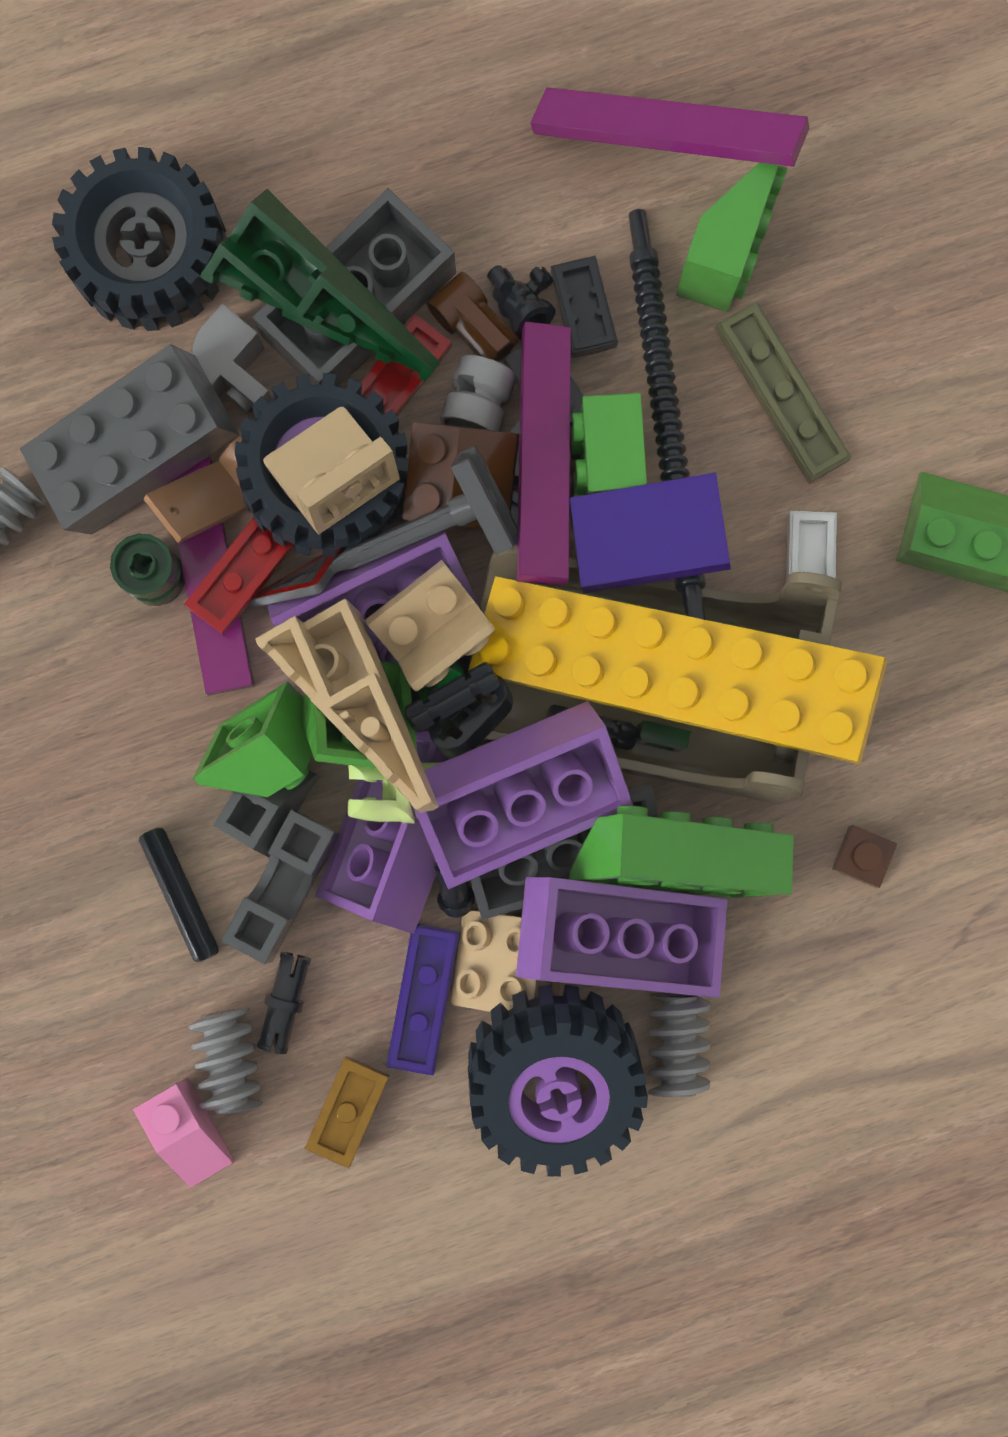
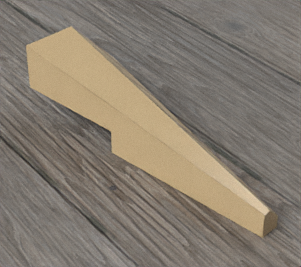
(344, 678)

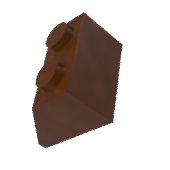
(432, 453)

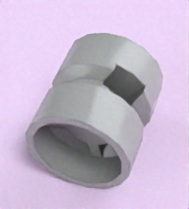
(480, 391)

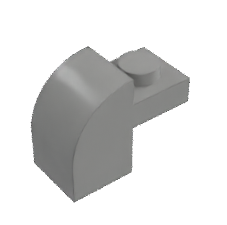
(225, 350)

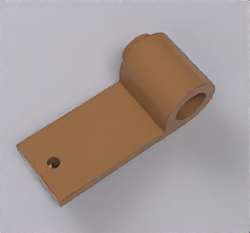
(200, 497)

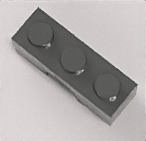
(282, 889)

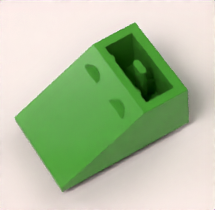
(730, 238)

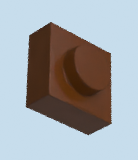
(864, 856)

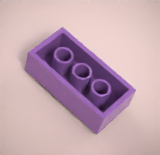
(621, 937)

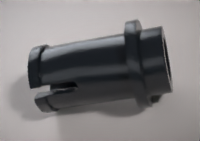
(456, 900)

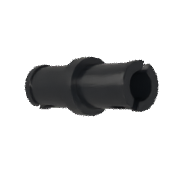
(283, 1003)

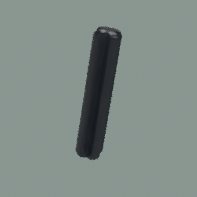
(178, 894)

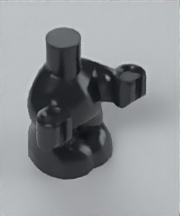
(519, 300)

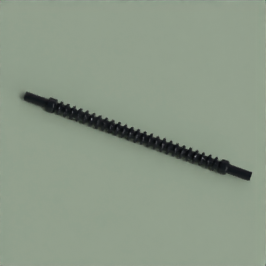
(659, 367)

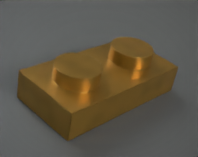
(347, 1112)

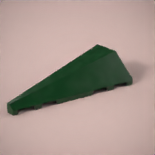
(286, 266)

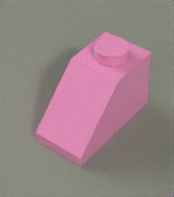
(184, 1133)

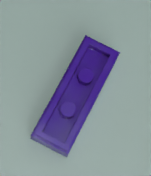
(423, 999)

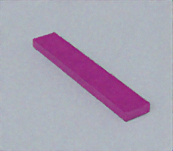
(671, 126)
(544, 455)
(222, 658)

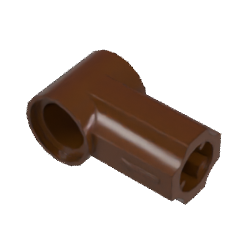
(464, 310)

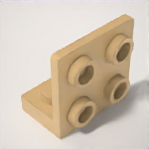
(332, 469)
(431, 626)
(489, 964)

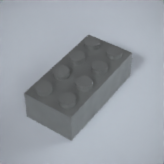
(393, 259)
(129, 441)

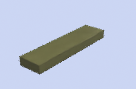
(782, 392)

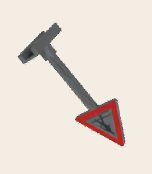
(479, 502)

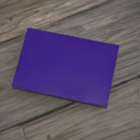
(649, 533)

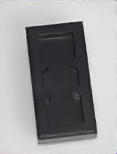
(584, 306)

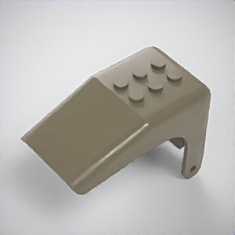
(713, 758)

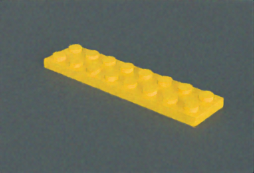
(684, 668)

